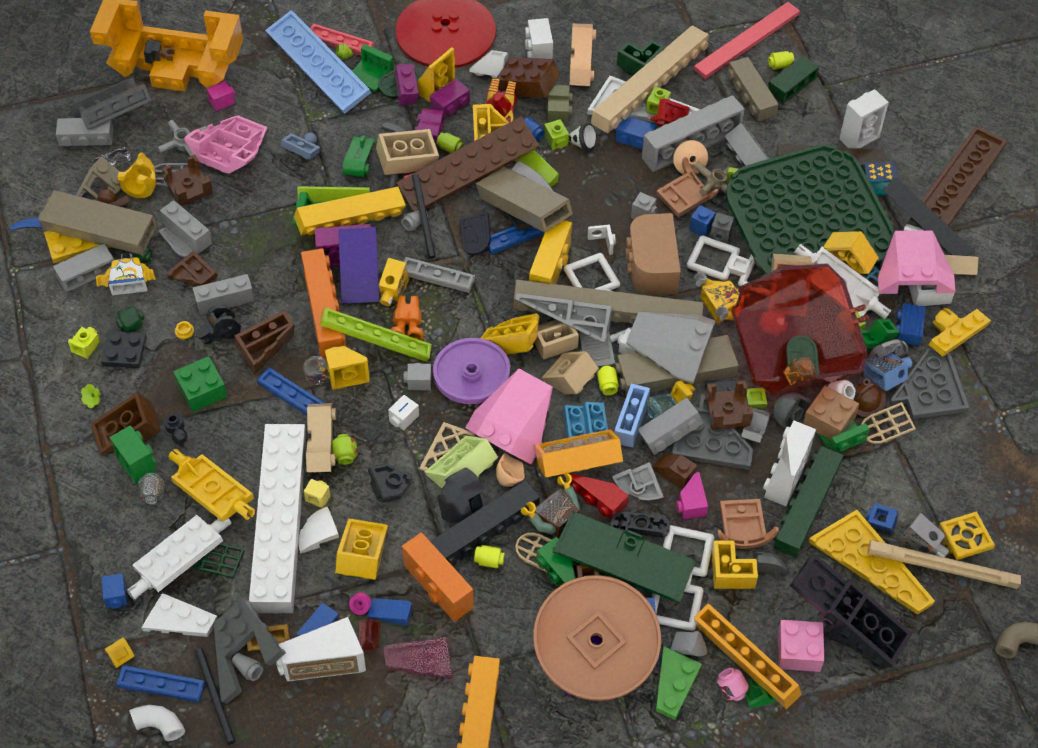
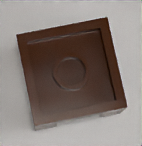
(187, 183)
(728, 408)

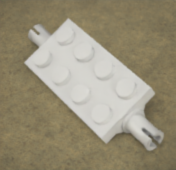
(859, 288)
(176, 554)

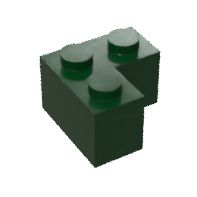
(634, 58)

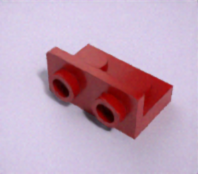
(669, 112)

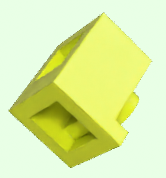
(84, 342)

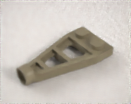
(104, 172)

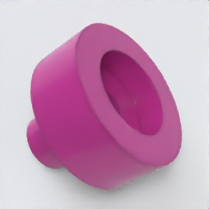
(360, 603)

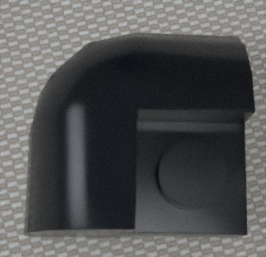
(460, 496)

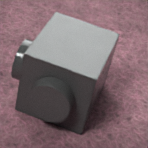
(722, 228)

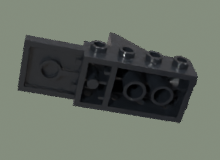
(851, 614)

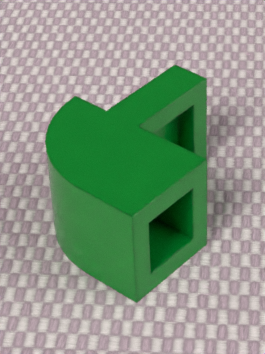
(880, 332)

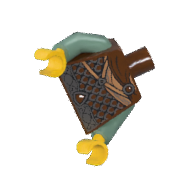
(555, 510)

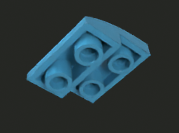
(584, 419)

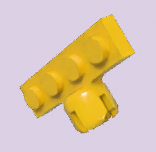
(955, 329)

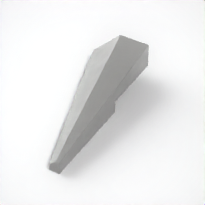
(585, 317)

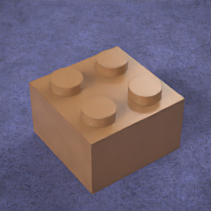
(831, 413)

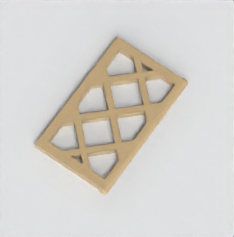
(439, 439)

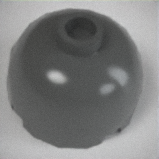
(790, 408)

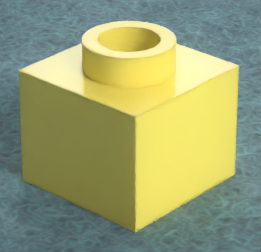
(317, 493)

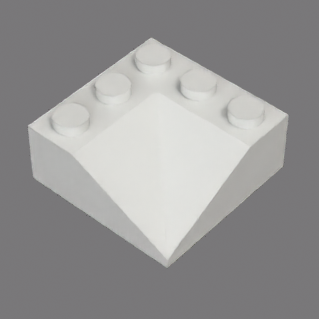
(793, 458)

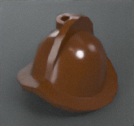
(870, 398)

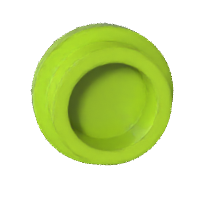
(343, 51)

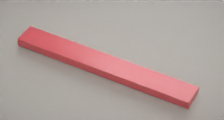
(746, 40)

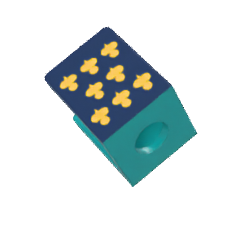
(880, 175)

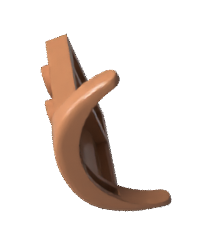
(683, 193)
(744, 524)

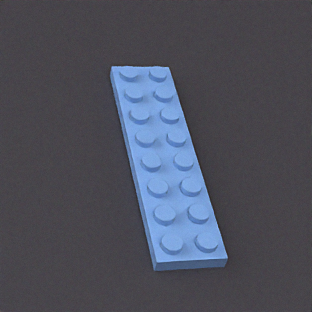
(318, 62)

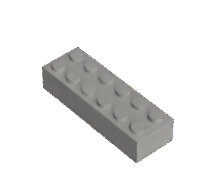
(705, 126)

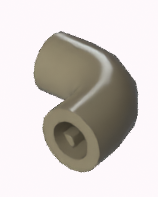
(1014, 636)

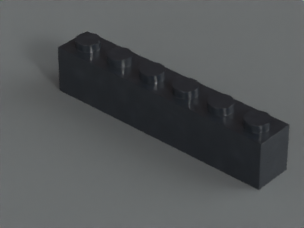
(485, 523)

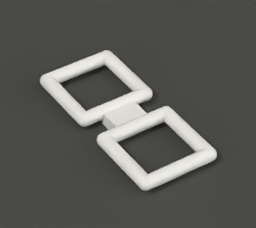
(736, 264)
(568, 269)
(702, 572)

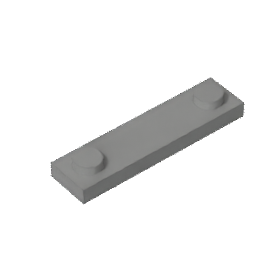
(439, 275)

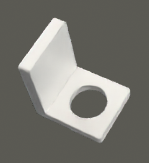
(606, 233)

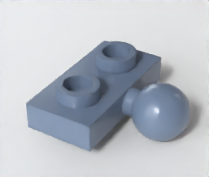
(304, 147)

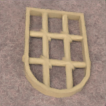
(895, 426)
(530, 552)

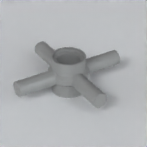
(178, 140)

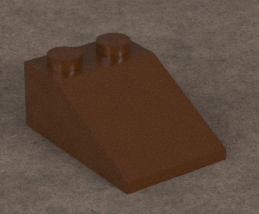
(133, 411)

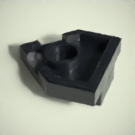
(388, 482)

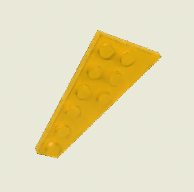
(848, 544)

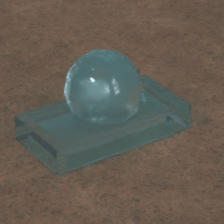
(659, 404)

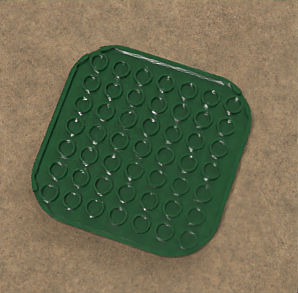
(803, 202)

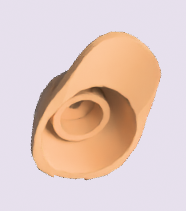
(509, 471)

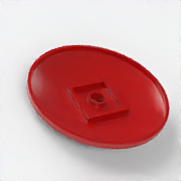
(425, 38)

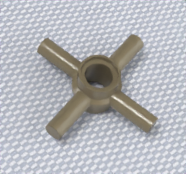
(715, 179)

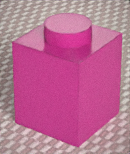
(221, 95)

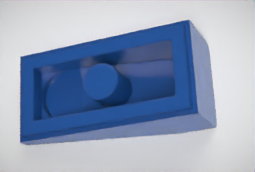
(391, 611)

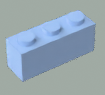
(632, 415)

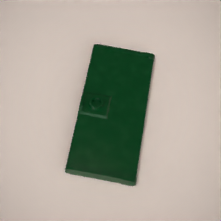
(625, 556)

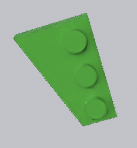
(675, 682)

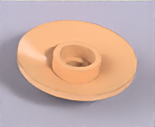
(688, 149)

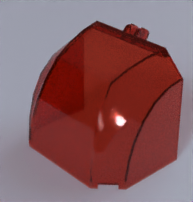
(796, 303)

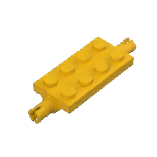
(211, 486)

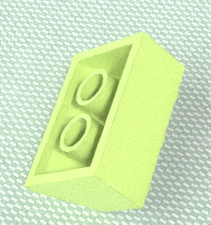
(469, 452)

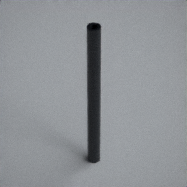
(423, 216)
(215, 696)

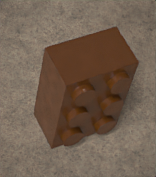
(532, 76)

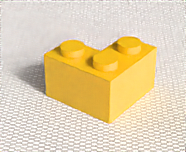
(853, 249)
(732, 572)

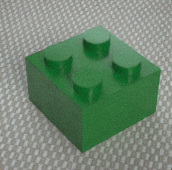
(200, 384)
(133, 453)

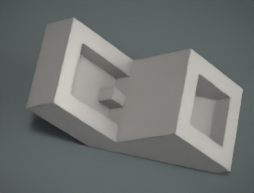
(758, 425)

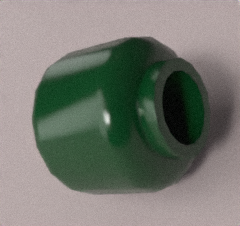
(129, 319)

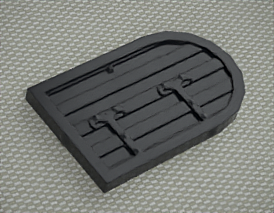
(476, 233)

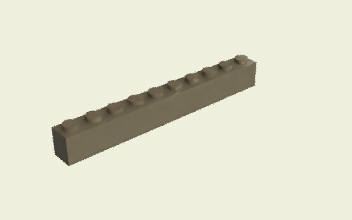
(624, 304)

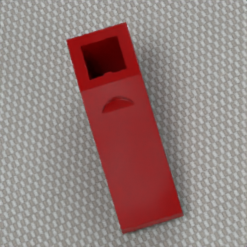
(601, 494)

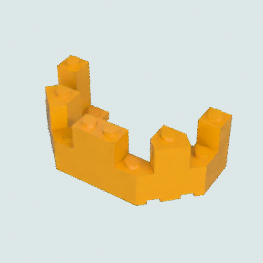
(196, 55)

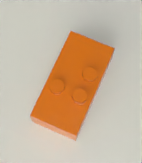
(438, 577)

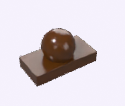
(107, 196)

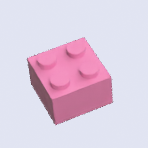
(800, 645)

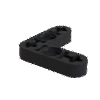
(632, 518)

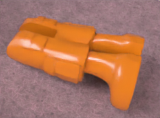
(408, 315)

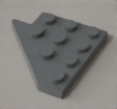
(932, 388)
(716, 446)

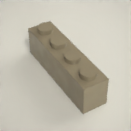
(752, 89)

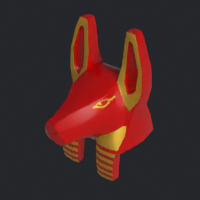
(502, 101)

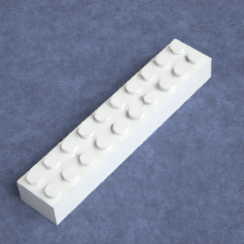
(278, 519)

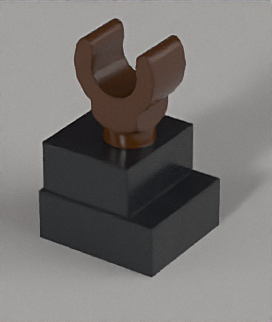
(154, 52)

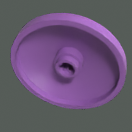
(470, 370)

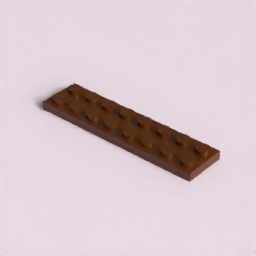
(470, 163)
(963, 174)

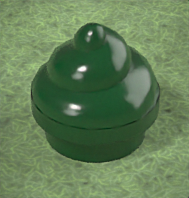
(146, 257)

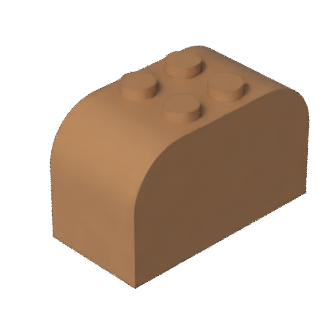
(653, 255)

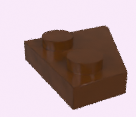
(193, 271)

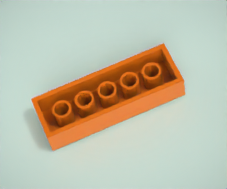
(321, 295)

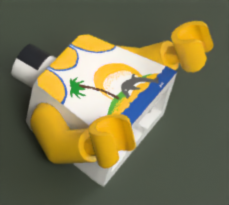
(126, 276)

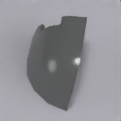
(770, 563)

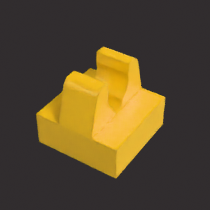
(682, 391)
(119, 652)

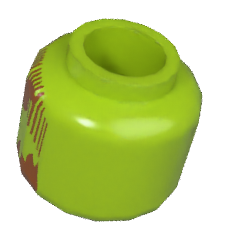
(344, 449)

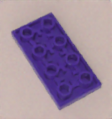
(358, 264)

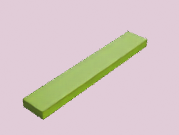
(375, 334)

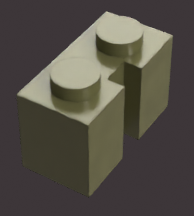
(559, 103)

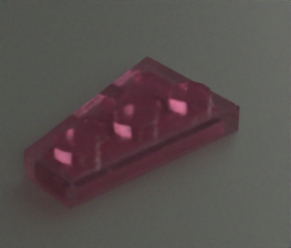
(420, 657)

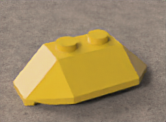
(486, 120)
(514, 334)

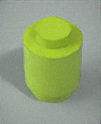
(449, 142)

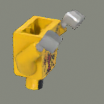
(717, 296)

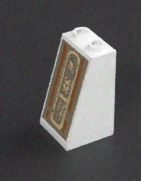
(322, 653)

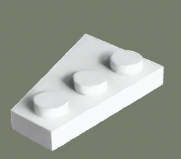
(177, 616)

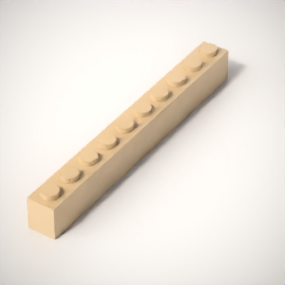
(655, 73)

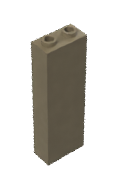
(524, 199)
(97, 222)
(716, 364)

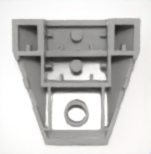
(672, 341)

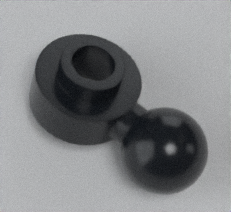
(174, 424)

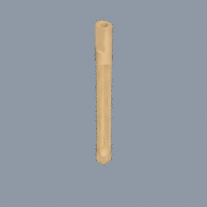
(944, 564)

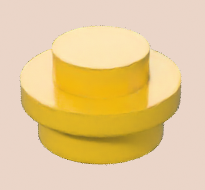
(184, 330)

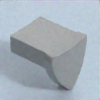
(689, 644)

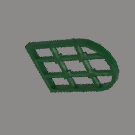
(205, 560)

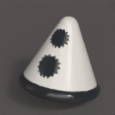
(584, 137)

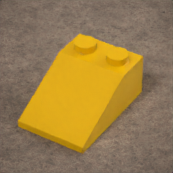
(437, 75)
(361, 549)

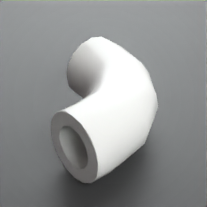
(160, 718)

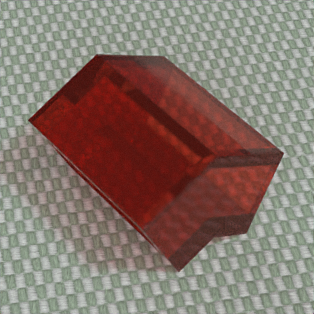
(369, 634)

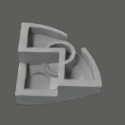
(895, 347)
(640, 483)

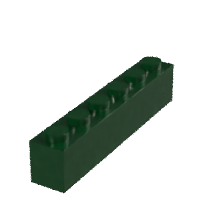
(808, 502)

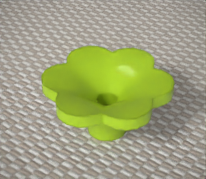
(90, 396)

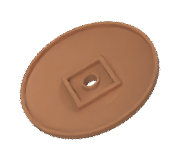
(603, 609)

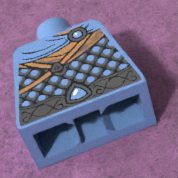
(887, 371)

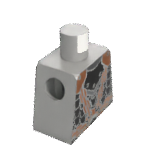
(924, 537)

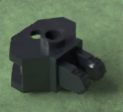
(218, 326)

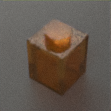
(799, 370)

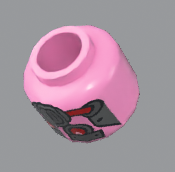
(732, 684)

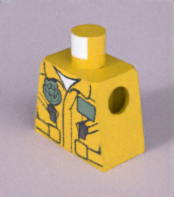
(393, 281)

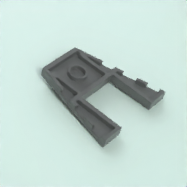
(233, 632)

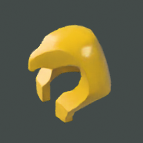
(139, 179)

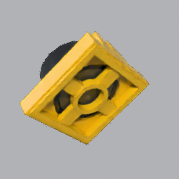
(967, 536)

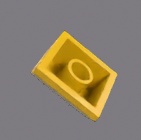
(346, 367)

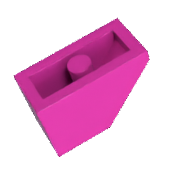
(692, 499)

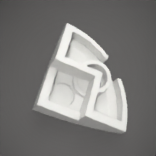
(317, 530)

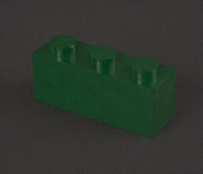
(793, 79)

